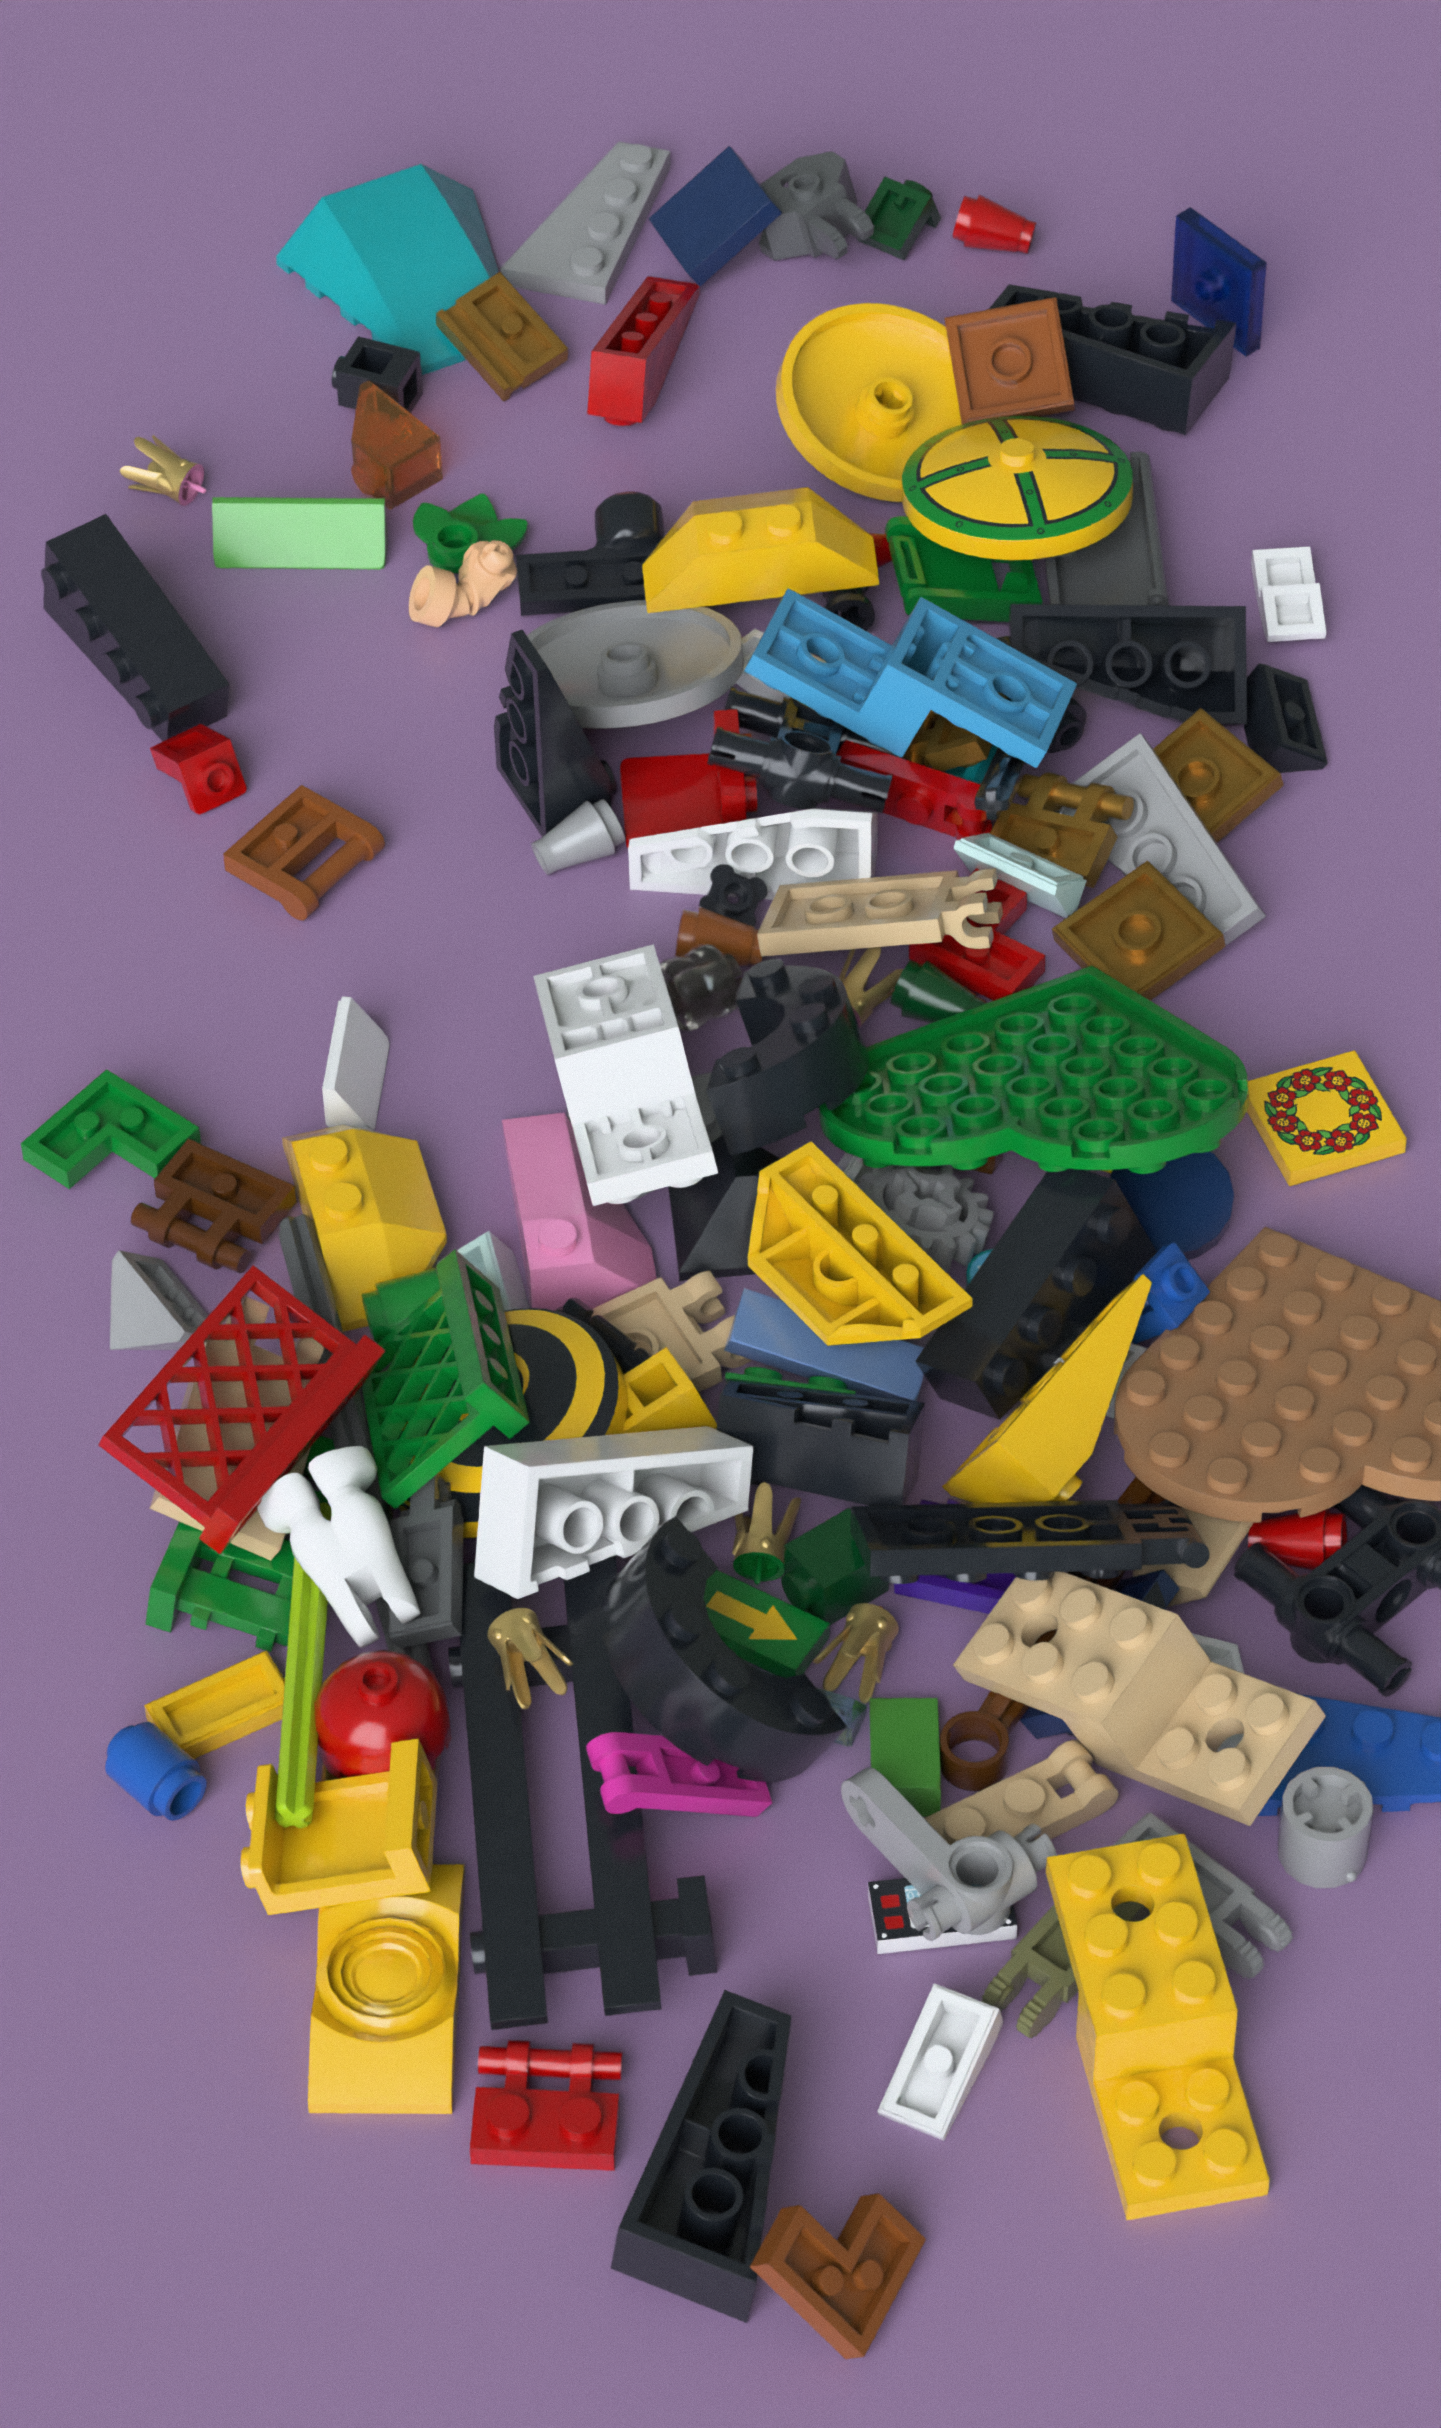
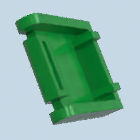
(955, 580)

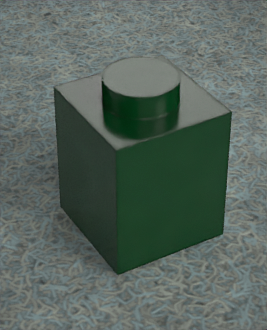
(827, 1571)

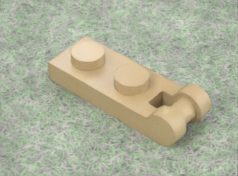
(1032, 1799)

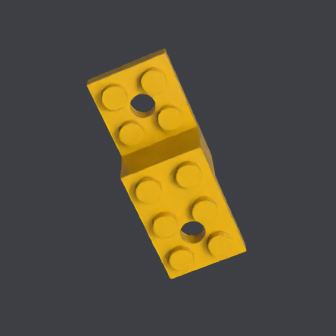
(1156, 2026)

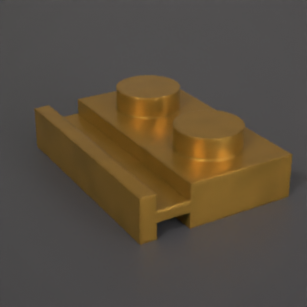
(502, 336)

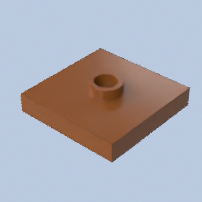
(1010, 361)

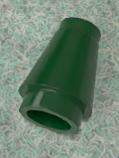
(931, 994)

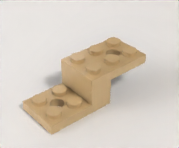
(1141, 1693)

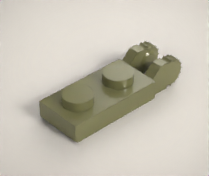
(1045, 1960)

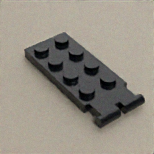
(1023, 1539)

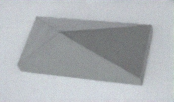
(149, 1305)

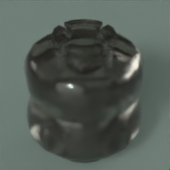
(701, 985)

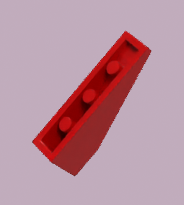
(638, 350)

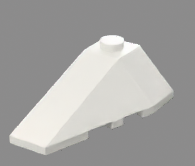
(775, 848)

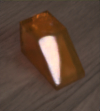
(392, 449)

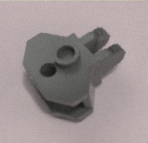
(815, 208)

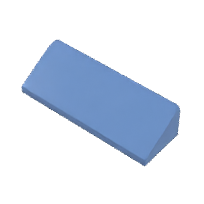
(777, 1337)

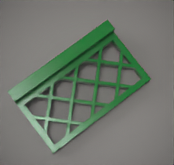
(478, 1358)

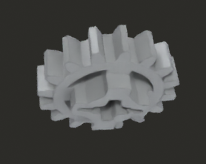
(933, 1210)

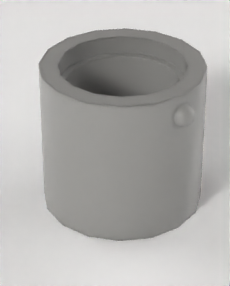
(1325, 1827)

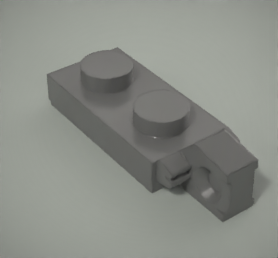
(431, 1553)

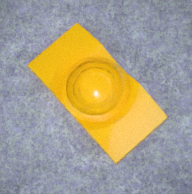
(388, 2002)

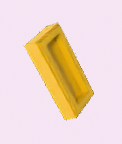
(221, 1706)

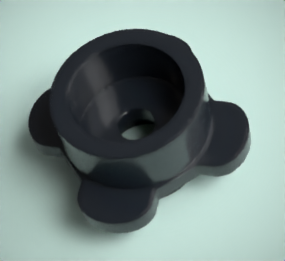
(727, 882)

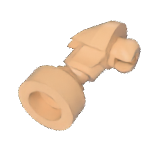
(484, 572)

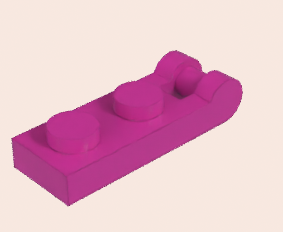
(669, 1778)

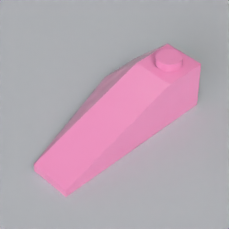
(564, 1239)

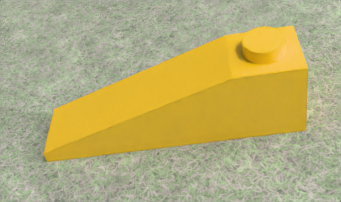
(1060, 1419)

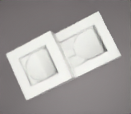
(1288, 594)

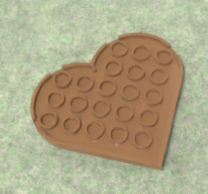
(1288, 1389)

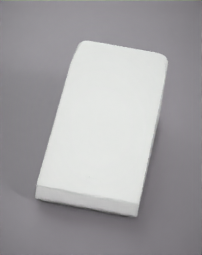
(941, 2061)

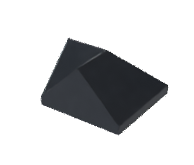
(717, 1213)

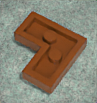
(845, 2282)

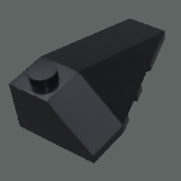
(1143, 654)
(542, 743)

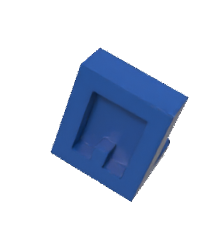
(1172, 1295)

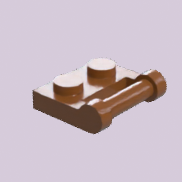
(293, 837)

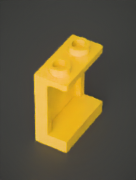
(364, 1840)

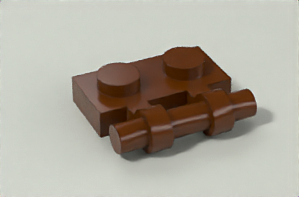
(221, 1191)

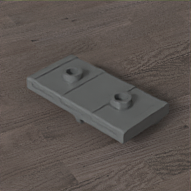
(1121, 566)

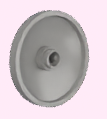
(639, 666)

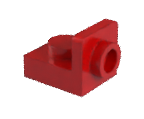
(203, 765)

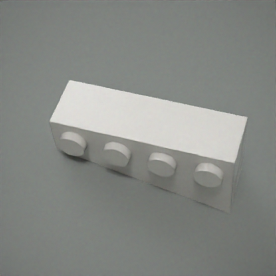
(584, 1499)

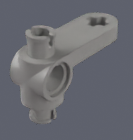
(943, 1871)

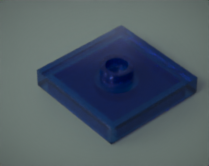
(1218, 279)

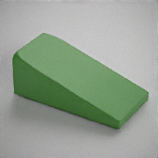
(908, 1748)

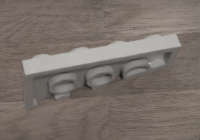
(593, 229)
(1171, 838)

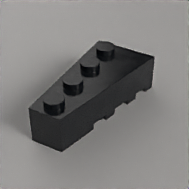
(1137, 363)
(1037, 1291)
(708, 2177)

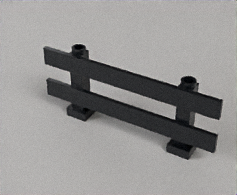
(625, 1928)

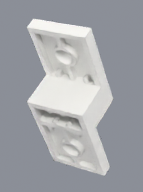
(625, 1076)

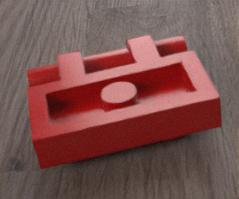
(546, 2125)

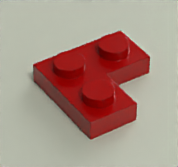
(993, 970)

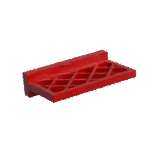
(274, 1451)

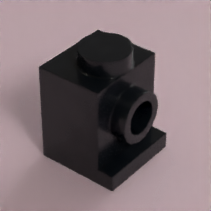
(385, 365)

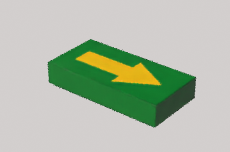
(763, 1627)

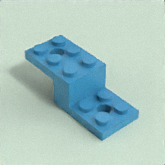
(930, 666)

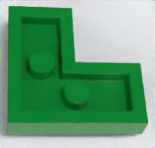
(104, 1120)

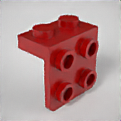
(683, 790)

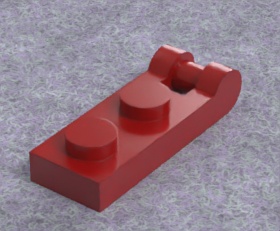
(922, 793)

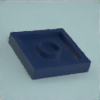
(714, 216)

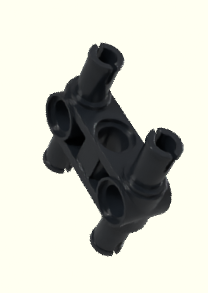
(801, 758)
(1357, 1587)

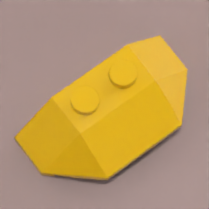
(756, 551)
(367, 1208)
(843, 1257)

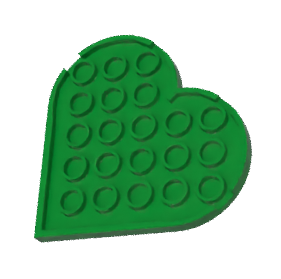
(1053, 1072)

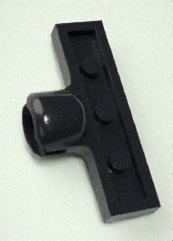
(611, 572)

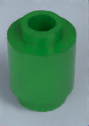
(397, 1300)

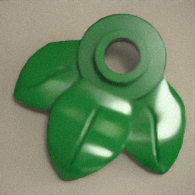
(453, 532)

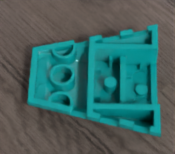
(395, 257)

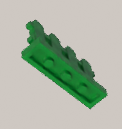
(215, 1598)

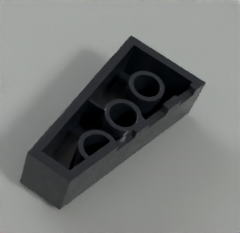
(130, 629)

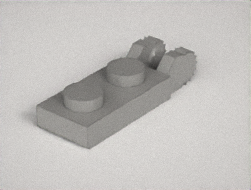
(1226, 1903)

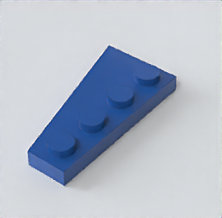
(1383, 1747)

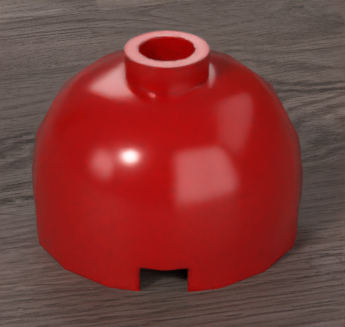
(378, 1702)

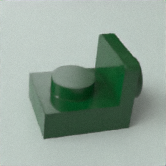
(899, 215)

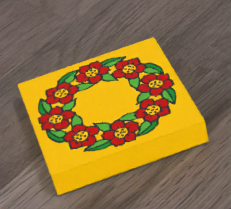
(1323, 1118)

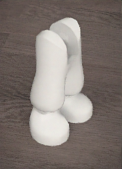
(351, 1554)

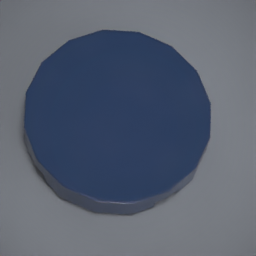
(1182, 1202)

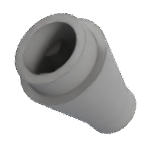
(579, 838)

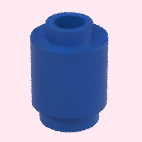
(155, 1771)

